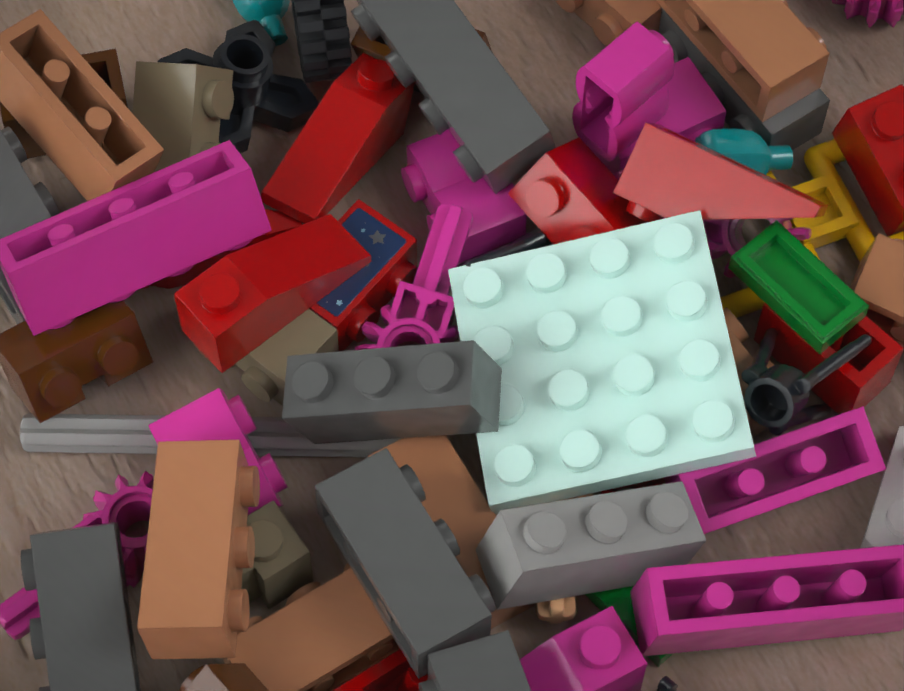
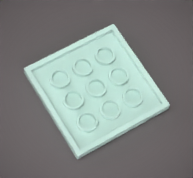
(605, 362)

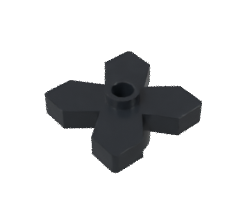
(258, 93)

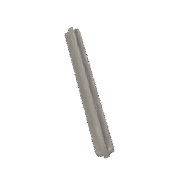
(132, 435)

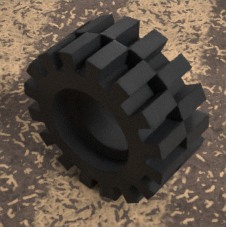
(322, 38)

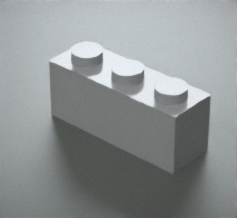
(587, 543)

